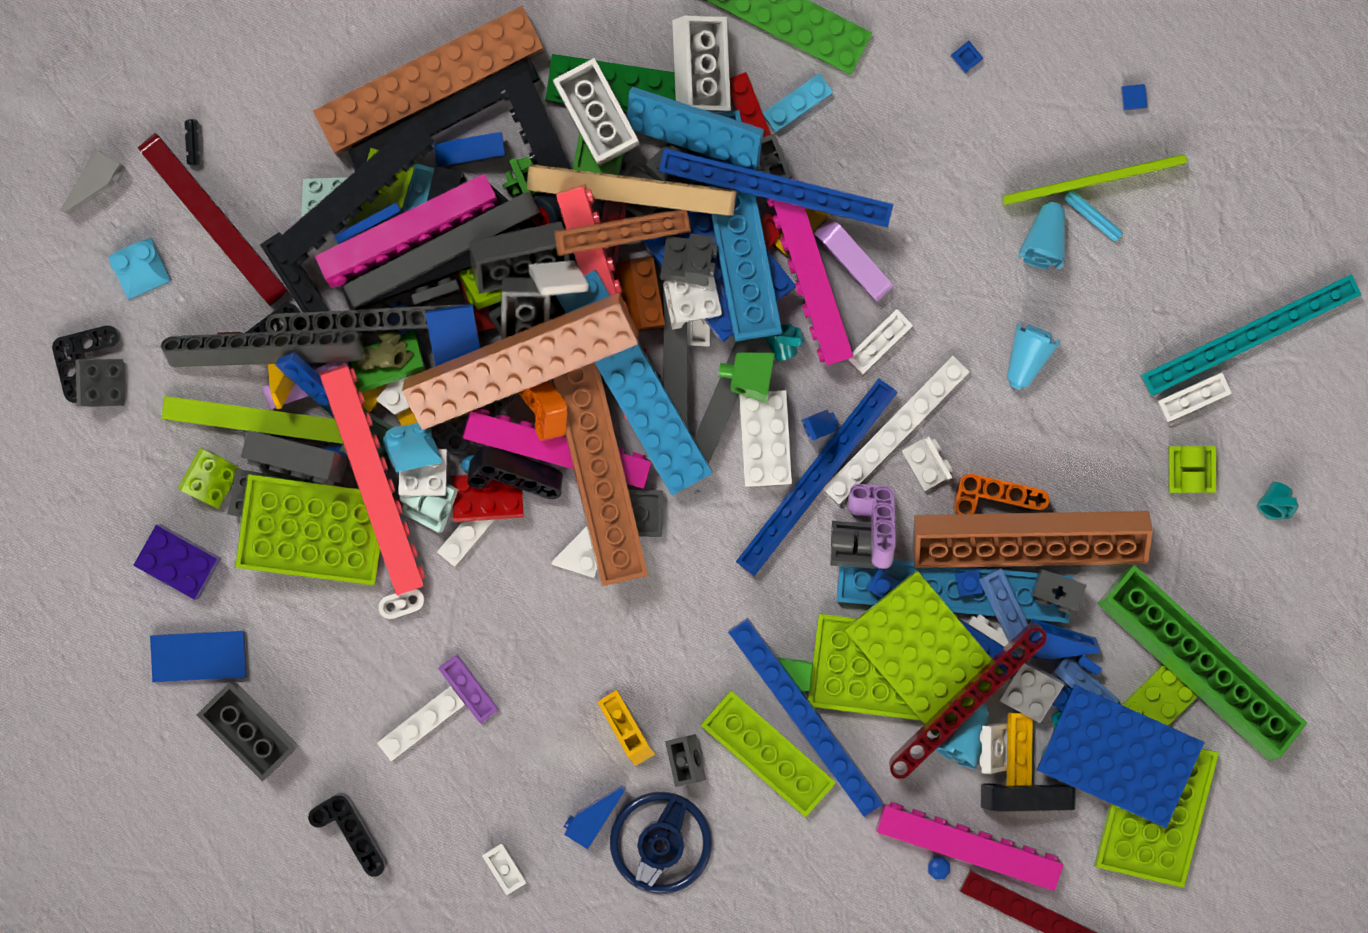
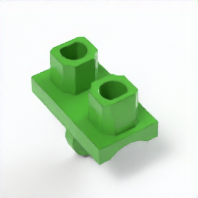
(519, 167)

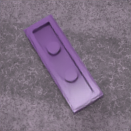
(468, 688)

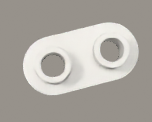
(402, 604)

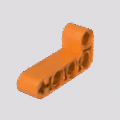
(549, 410)
(1002, 495)

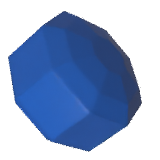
(938, 867)

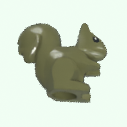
(388, 354)

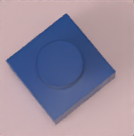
(968, 583)

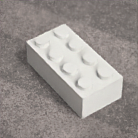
(702, 62)
(596, 112)
(765, 440)

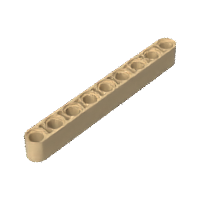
(634, 189)

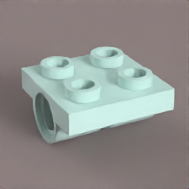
(317, 189)
(430, 510)

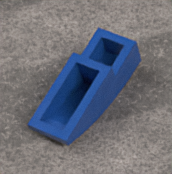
(470, 150)

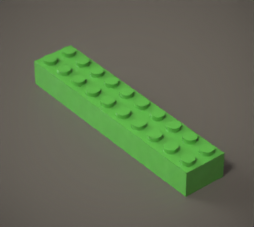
(1202, 663)

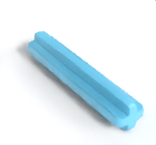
(1093, 215)

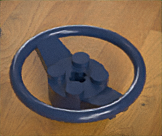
(667, 828)

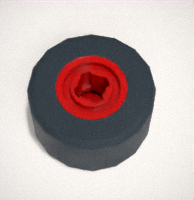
(549, 210)

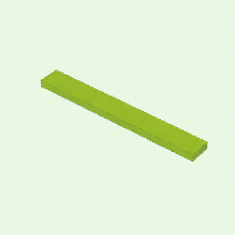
(1093, 180)
(250, 419)

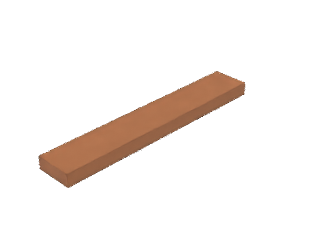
(622, 231)

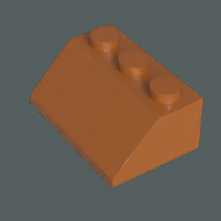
(641, 292)

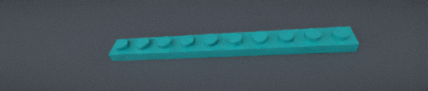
(1251, 335)

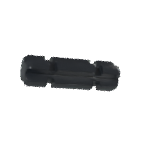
(192, 142)

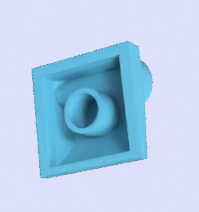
(139, 268)
(411, 447)

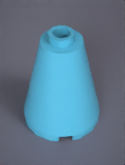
(1046, 238)
(1029, 354)
(965, 742)

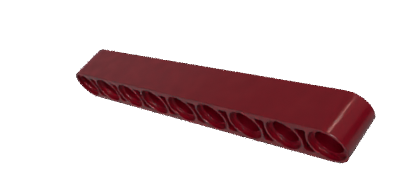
(212, 219)
(964, 712)

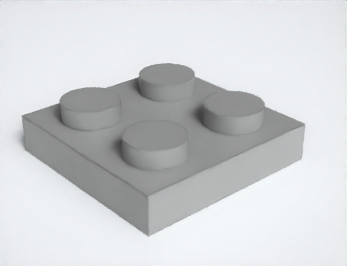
(1032, 691)

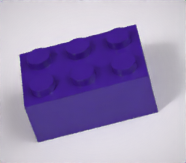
(177, 561)

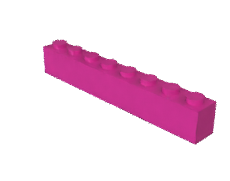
(407, 231)
(812, 282)
(523, 440)
(969, 846)

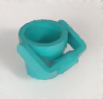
(786, 343)
(1278, 502)

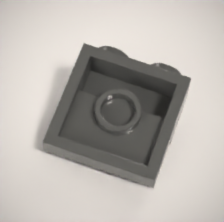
(689, 259)

